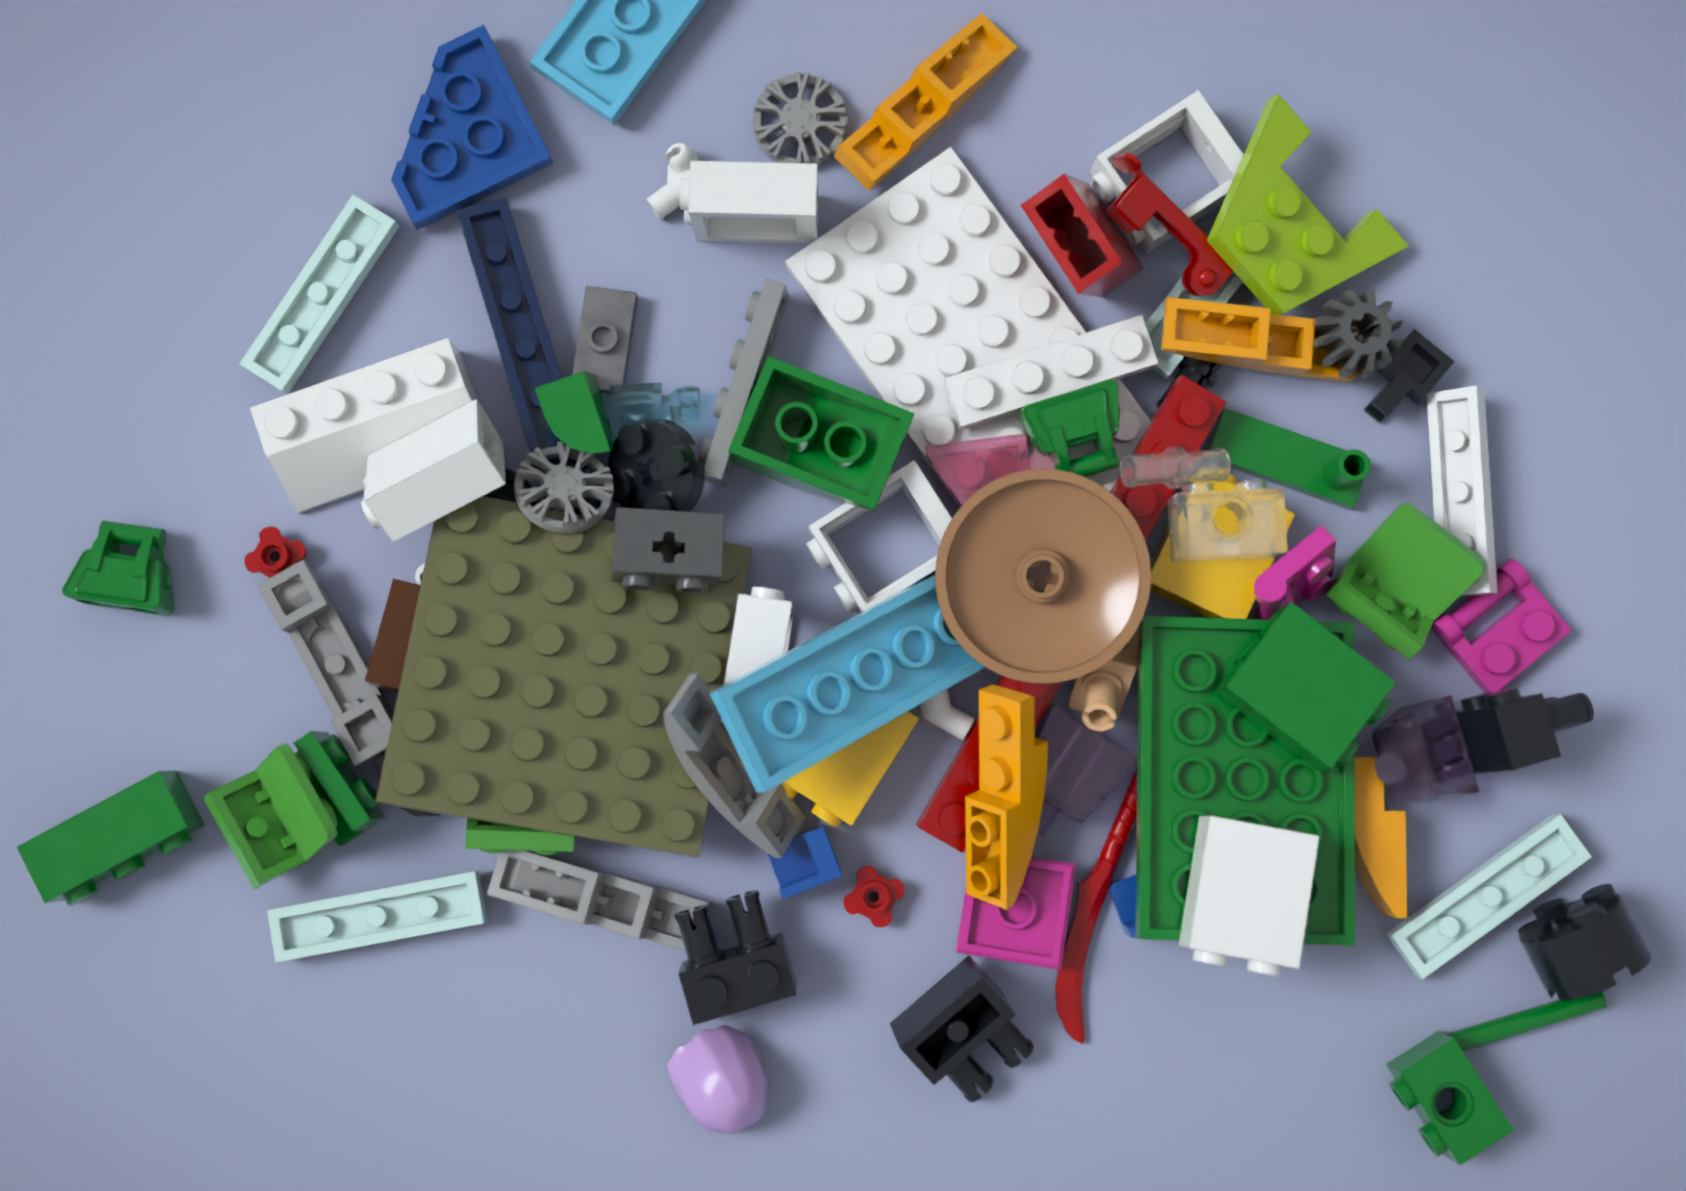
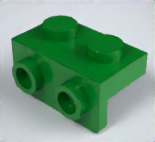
(339, 785)

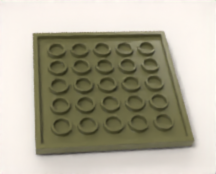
(547, 684)

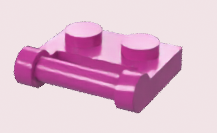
(1297, 575)
(1510, 641)

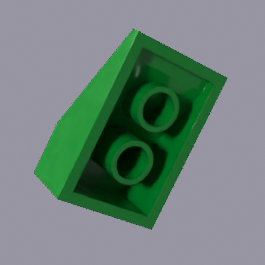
(819, 435)

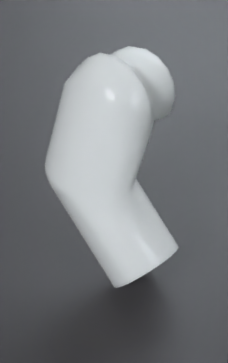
(668, 197)
(945, 716)

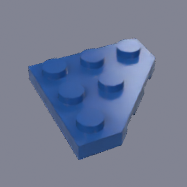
(466, 133)

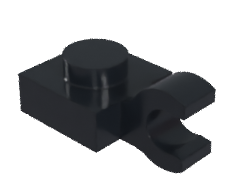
(1411, 374)

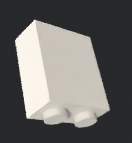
(433, 471)
(1248, 894)

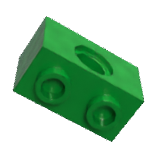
(1474, 1116)

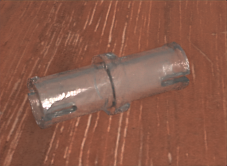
(1175, 467)

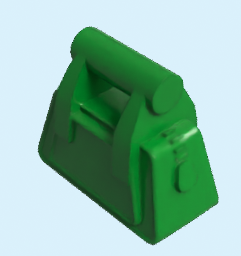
(1074, 420)
(123, 580)

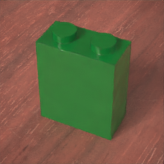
(1307, 688)

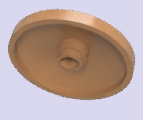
(1043, 576)

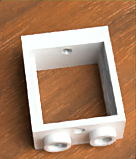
(1207, 138)
(751, 201)
(926, 504)
(759, 631)

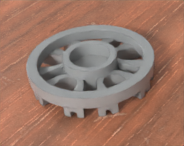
(800, 119)
(563, 488)

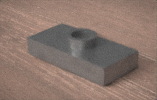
(605, 335)

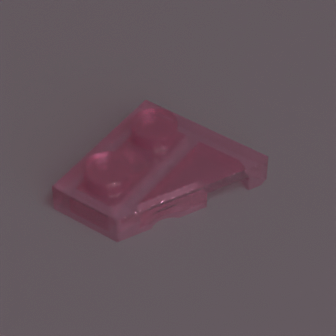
(975, 463)

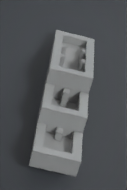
(591, 896)

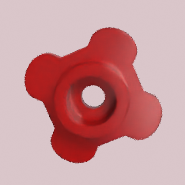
(270, 542)
(859, 900)

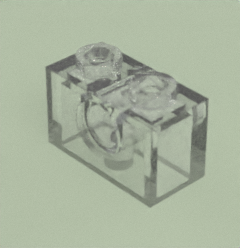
(1259, 515)

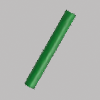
(1527, 1021)

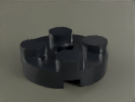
(670, 446)

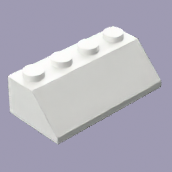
(326, 431)

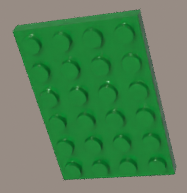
(1214, 761)

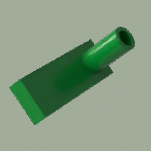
(1291, 459)

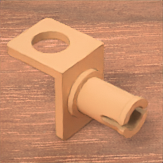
(1105, 689)

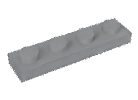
(747, 359)

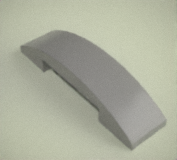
(332, 659)
(718, 772)

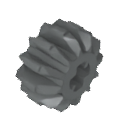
(1372, 325)

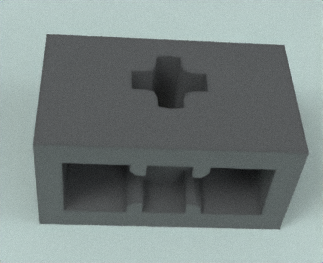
(693, 538)

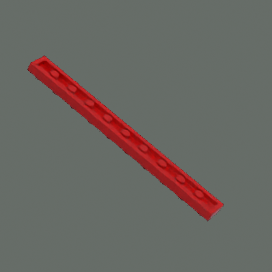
(1180, 421)

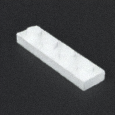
(1050, 371)
(1463, 475)

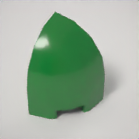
(577, 412)

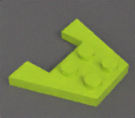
(1276, 233)

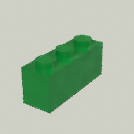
(111, 838)

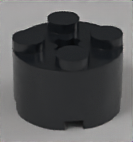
(1583, 943)

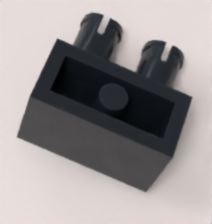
(1517, 730)
(734, 978)
(953, 1022)

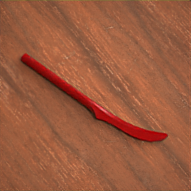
(1090, 898)

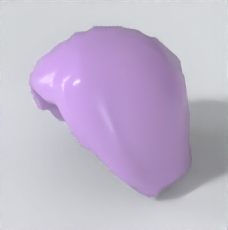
(720, 1079)

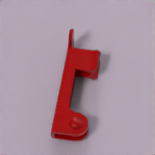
(1145, 199)

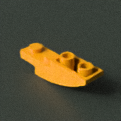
(1008, 807)

